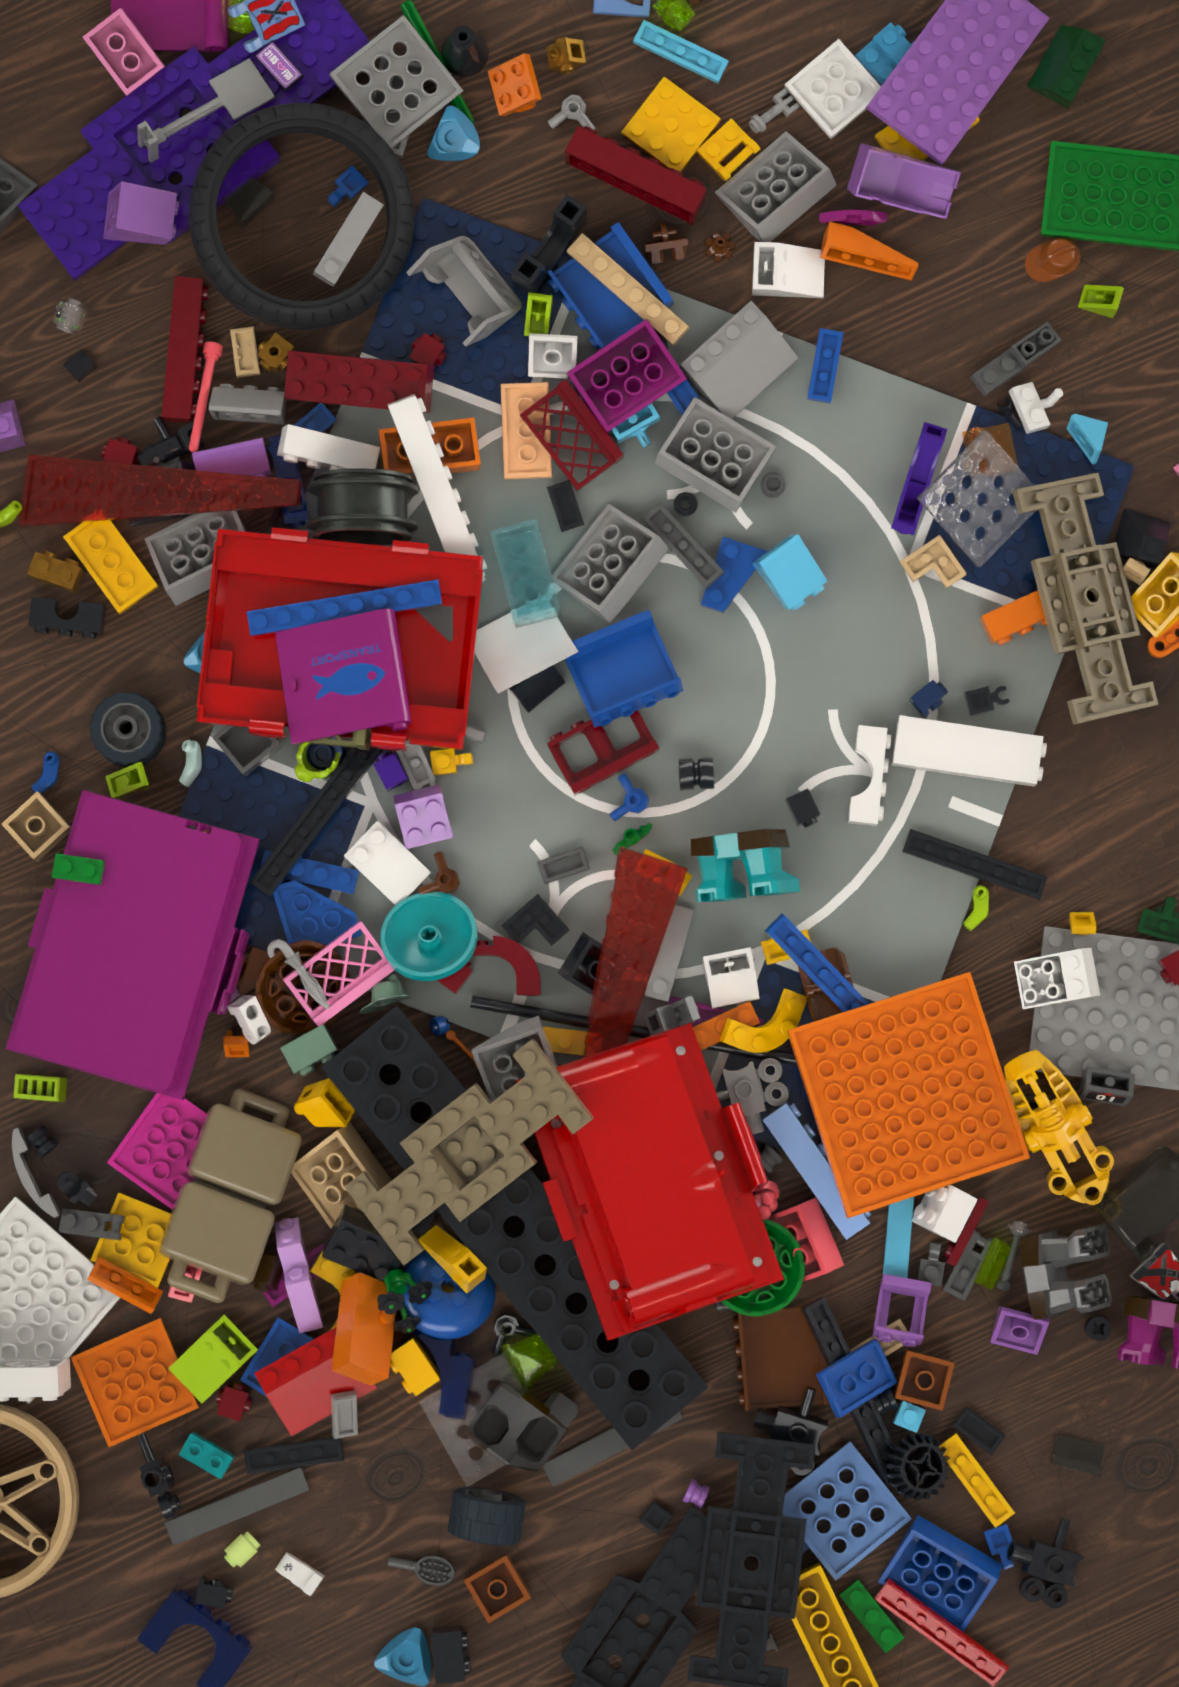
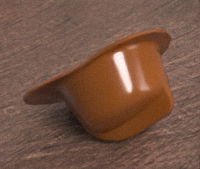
(1052, 260)

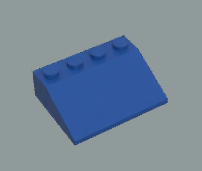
(942, 1572)

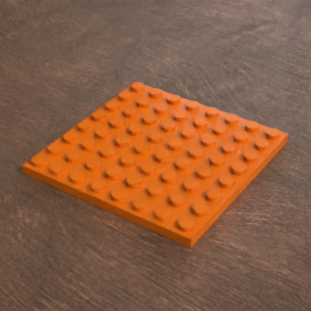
(908, 1094)

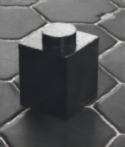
(803, 808)

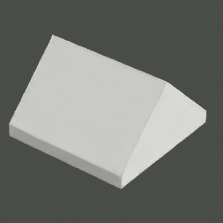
(551, 355)

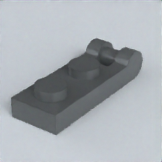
(91, 1224)
(964, 1274)

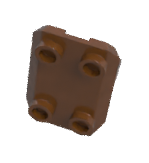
(818, 1002)

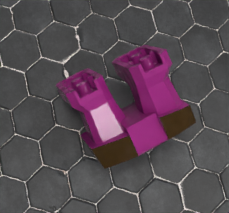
(1145, 1326)

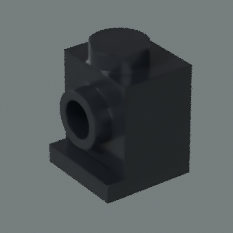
(213, 1593)

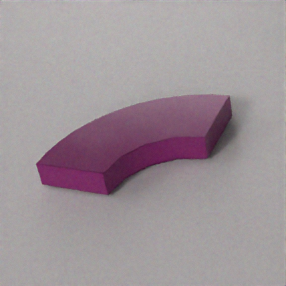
(853, 217)

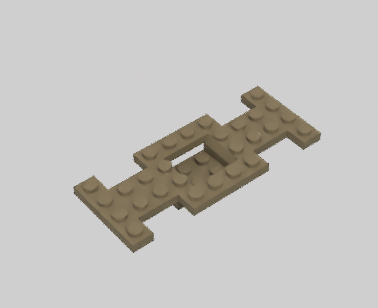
(474, 1159)

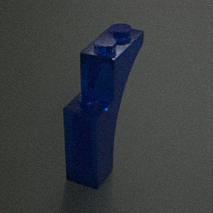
(292, 514)
(455, 1375)

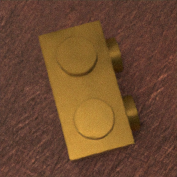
(55, 572)

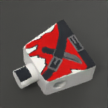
(1159, 1273)

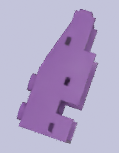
(902, 181)

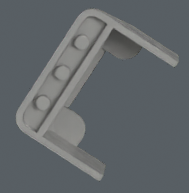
(472, 282)

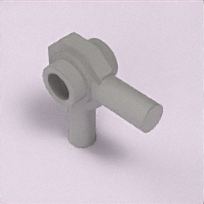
(572, 108)

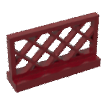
(589, 424)

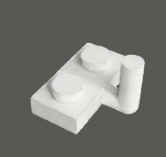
(1031, 408)

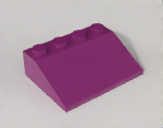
(626, 376)

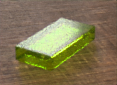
(992, 1263)

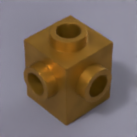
(565, 55)
(278, 346)

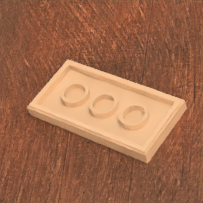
(522, 451)

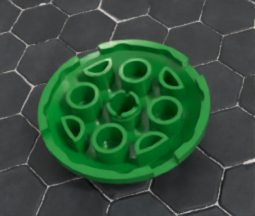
(779, 1294)

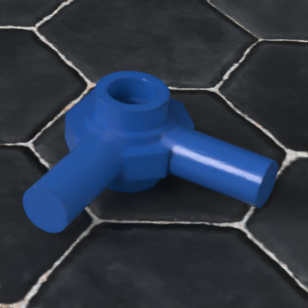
(634, 801)

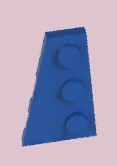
(736, 562)

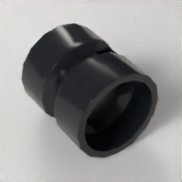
(696, 774)

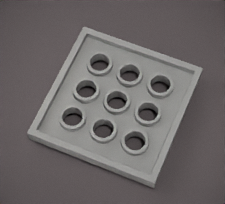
(416, 51)

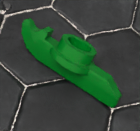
(633, 836)

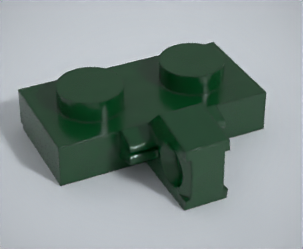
(1162, 923)

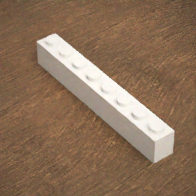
(432, 476)

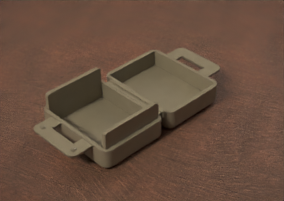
(222, 1215)

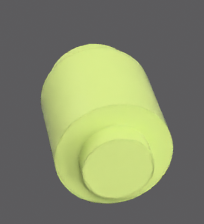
(241, 1550)

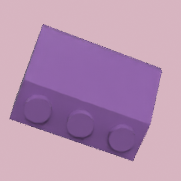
(239, 458)

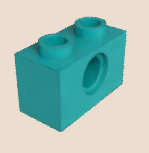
(207, 1455)

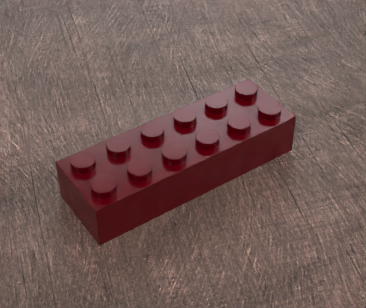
(635, 174)
(355, 380)

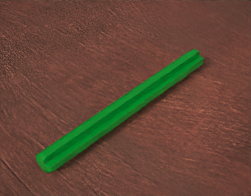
(415, 20)

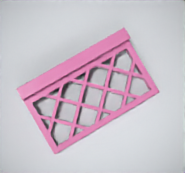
(355, 987)

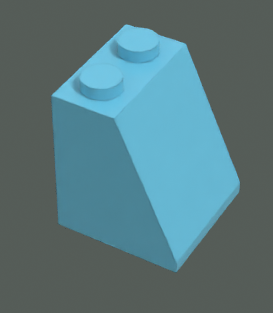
(791, 572)

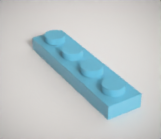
(680, 51)

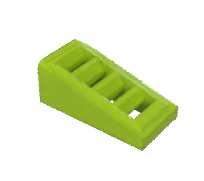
(58, 1091)

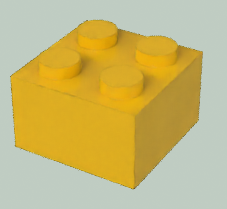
(414, 1367)

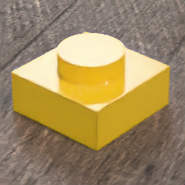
(1082, 923)

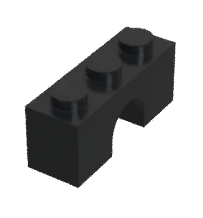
(88, 620)

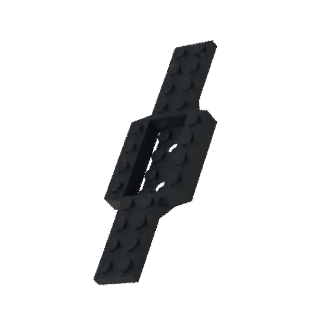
(660, 1596)

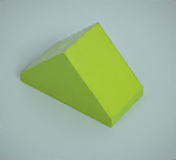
(1101, 299)
(538, 314)

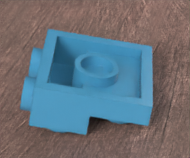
(884, 52)

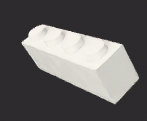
(325, 450)

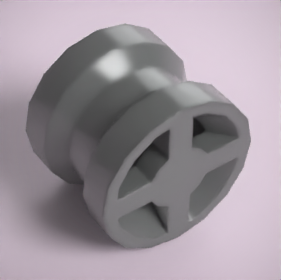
(769, 1158)

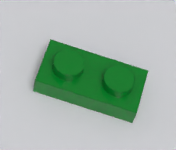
(78, 869)

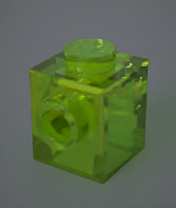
(674, 13)

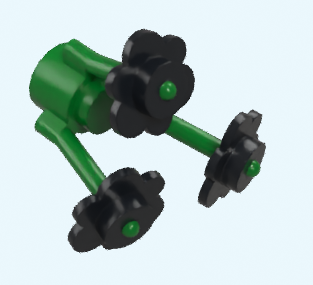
(396, 1285)

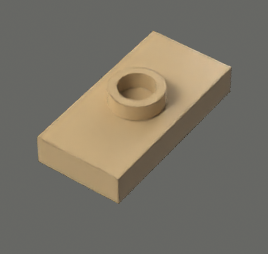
(245, 352)

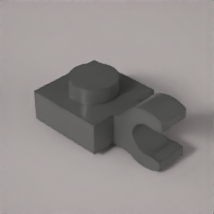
(931, 1269)

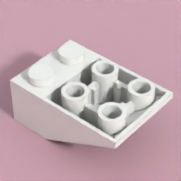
(787, 271)
(1057, 978)

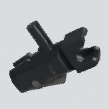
(169, 447)

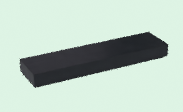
(293, 1455)

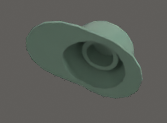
(385, 993)

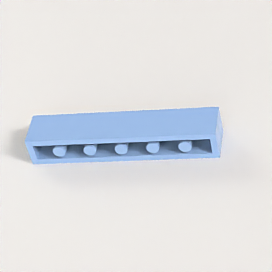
(812, 1164)

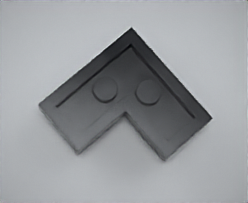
(539, 916)

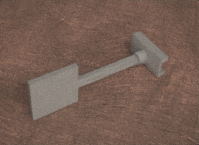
(237, 90)

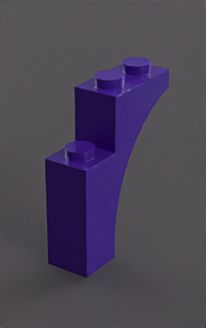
(918, 478)

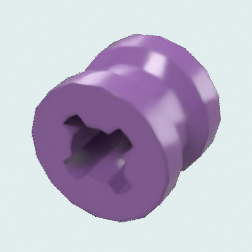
(696, 1494)

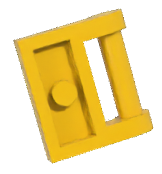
(722, 144)

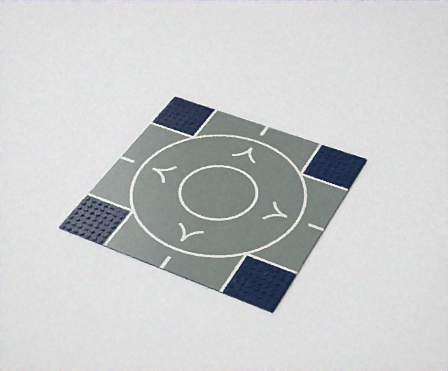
(761, 684)

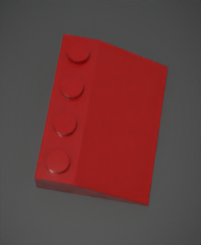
(303, 1383)

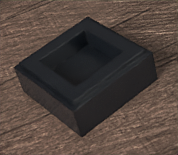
(655, 1517)

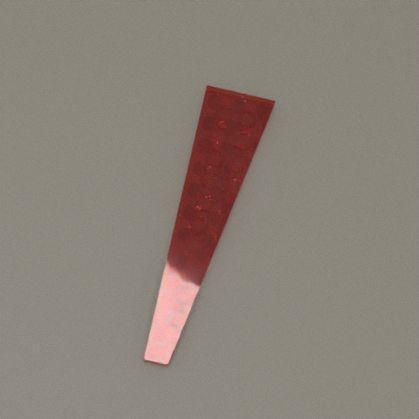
(636, 925)

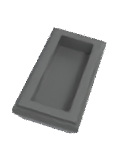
(563, 865)

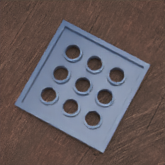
(844, 1493)

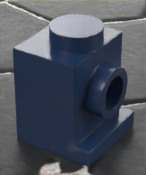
(928, 697)

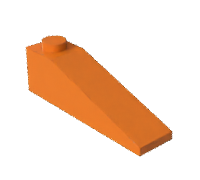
(857, 249)

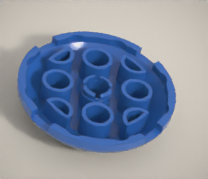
(445, 1313)

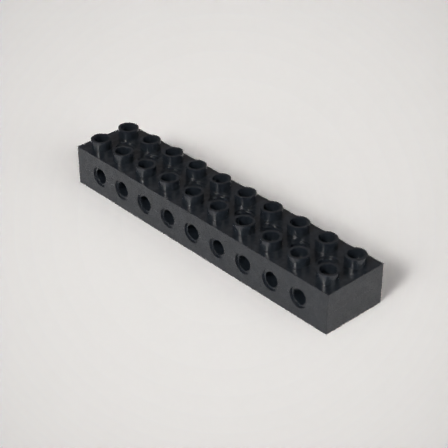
(512, 1259)

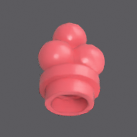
(767, 1198)

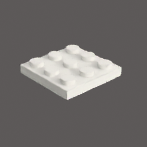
(833, 88)

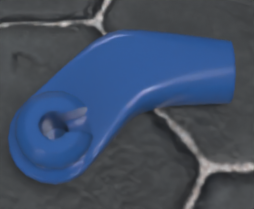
(50, 773)

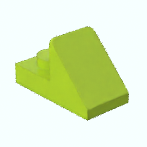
(127, 780)

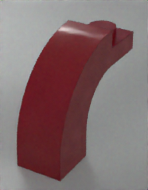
(527, 974)

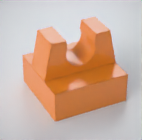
(236, 1045)

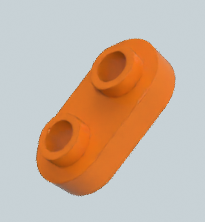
(1169, 641)

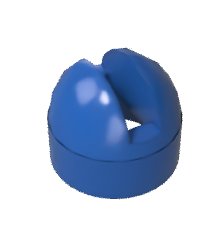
(439, 1025)

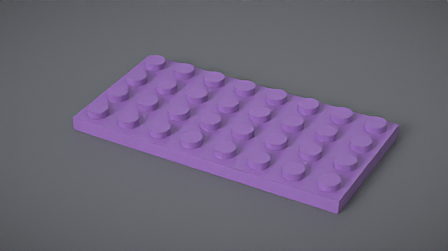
(955, 70)

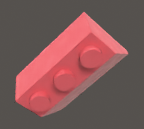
(813, 1234)

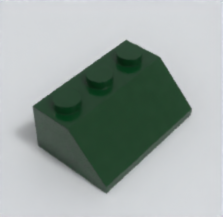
(1066, 64)

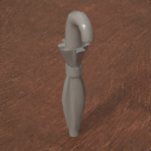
(293, 959)

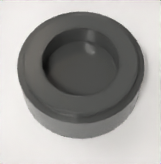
(773, 484)

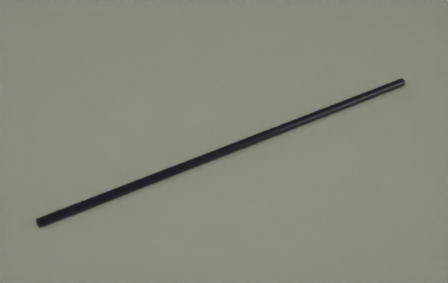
(637, 1030)

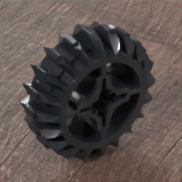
(909, 1483)

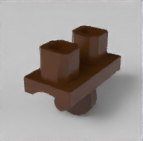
(655, 248)

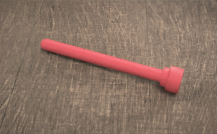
(211, 352)

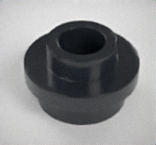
(685, 496)

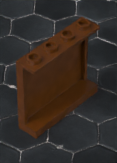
(777, 1360)

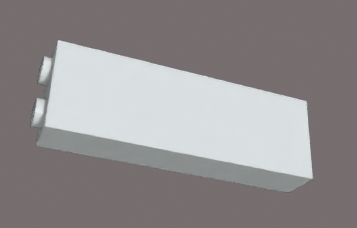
(968, 751)

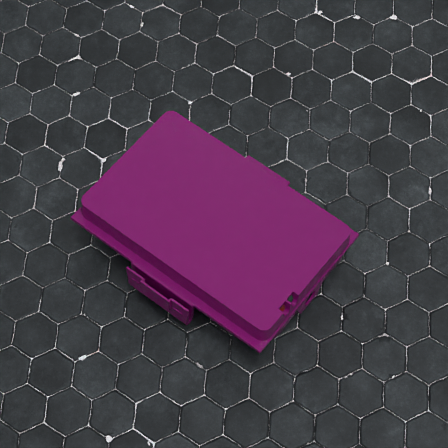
(143, 957)

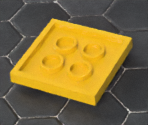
(670, 125)
(140, 1241)

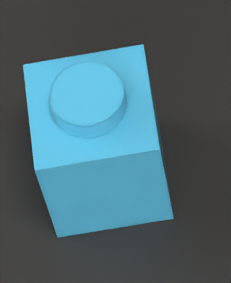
(908, 1416)

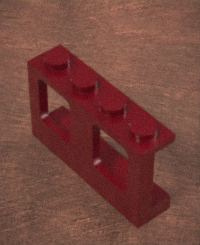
(609, 759)

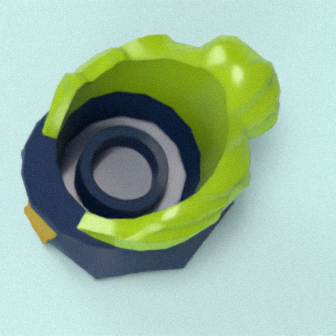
(318, 760)

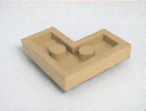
(934, 556)

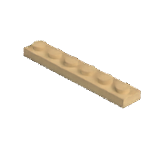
(627, 289)

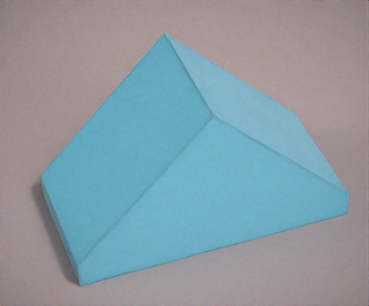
(1088, 434)

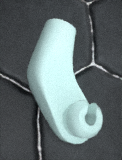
(193, 762)

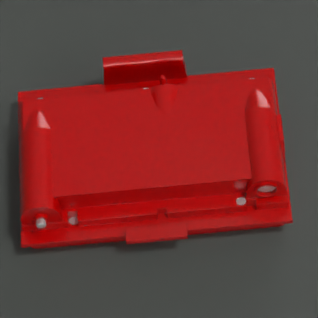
(657, 1185)

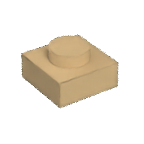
(1135, 570)

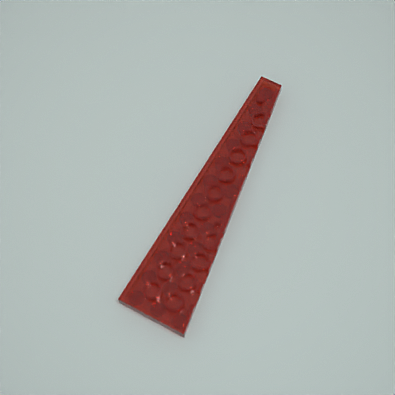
(91, 491)

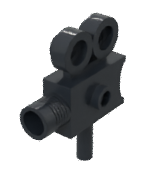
(794, 1425)
(168, 1503)
(1046, 1563)

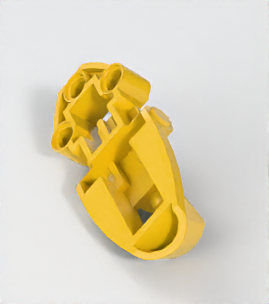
(1057, 1126)

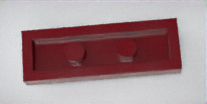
(954, 1251)

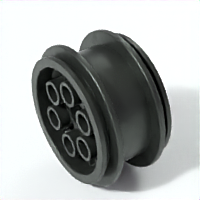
(362, 506)

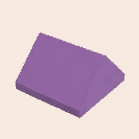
(1018, 1330)

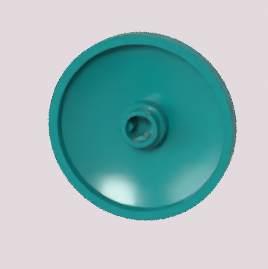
(429, 936)

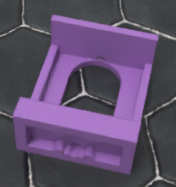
(904, 1286)

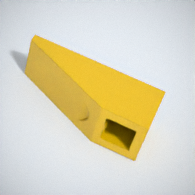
(454, 1258)

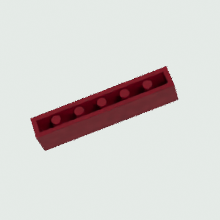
(184, 349)

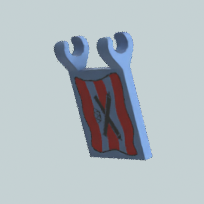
(270, 19)

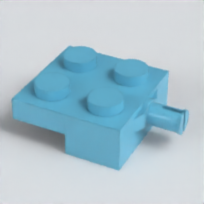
(637, 425)

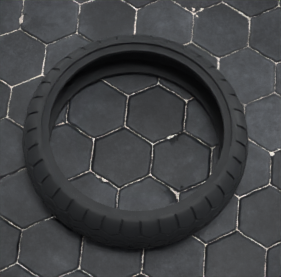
(354, 135)

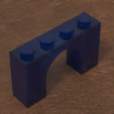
(180, 1611)

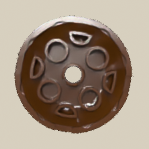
(279, 1002)

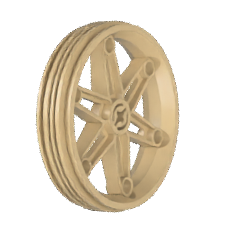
(69, 1500)

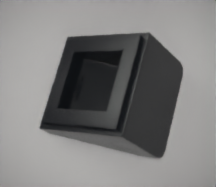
(80, 366)

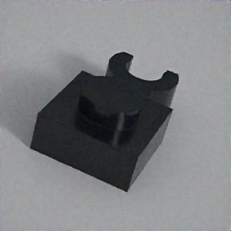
(982, 701)

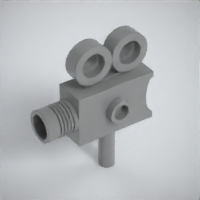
(746, 1088)

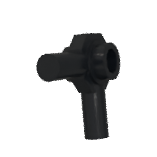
(507, 1327)

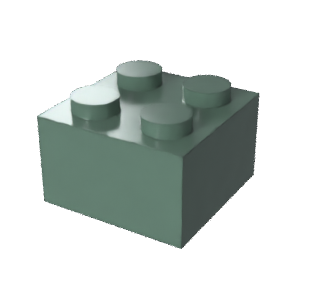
(310, 1050)

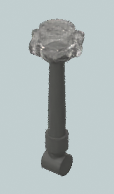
(1019, 1230)

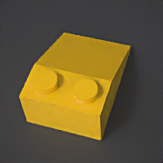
(1158, 597)

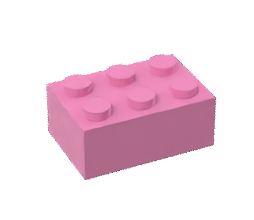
(124, 51)

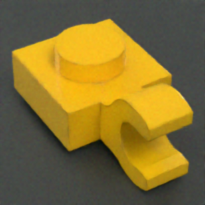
(446, 761)

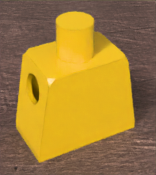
(324, 1105)

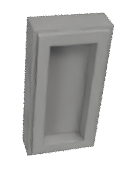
(344, 1414)

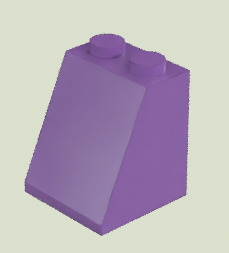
(140, 214)
(10, 427)

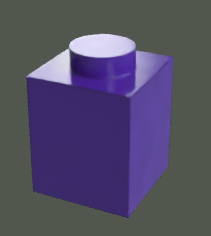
(390, 771)

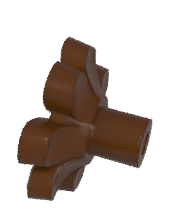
(719, 246)

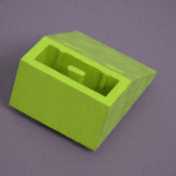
(212, 1359)

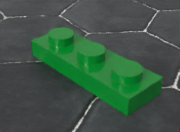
(871, 1616)

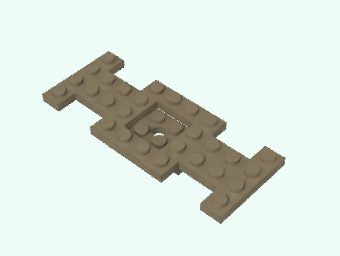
(1097, 624)

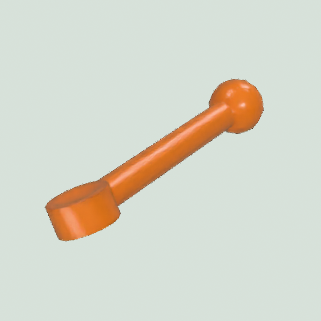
(451, 1035)

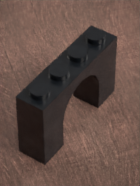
(567, 223)

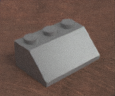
(248, 404)

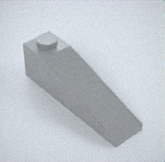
(348, 239)
(669, 955)

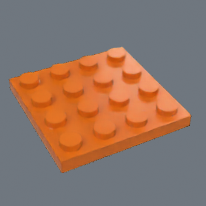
(132, 1383)

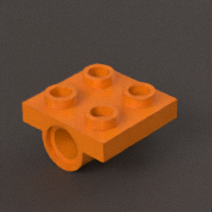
(514, 85)

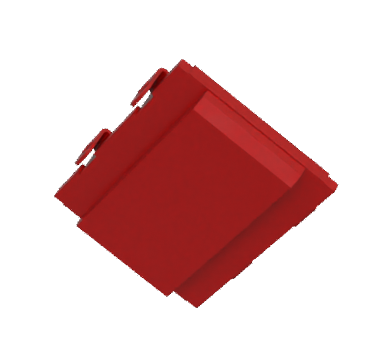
(261, 571)

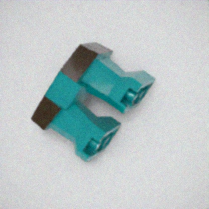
(761, 858)

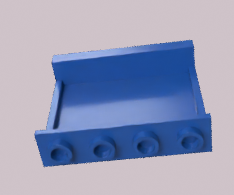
(594, 303)
(622, 669)

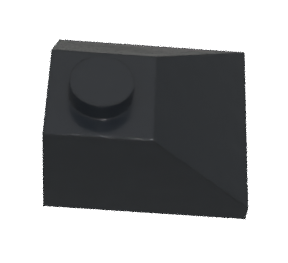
(1142, 538)

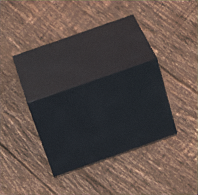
(537, 688)

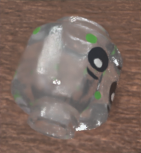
(69, 316)

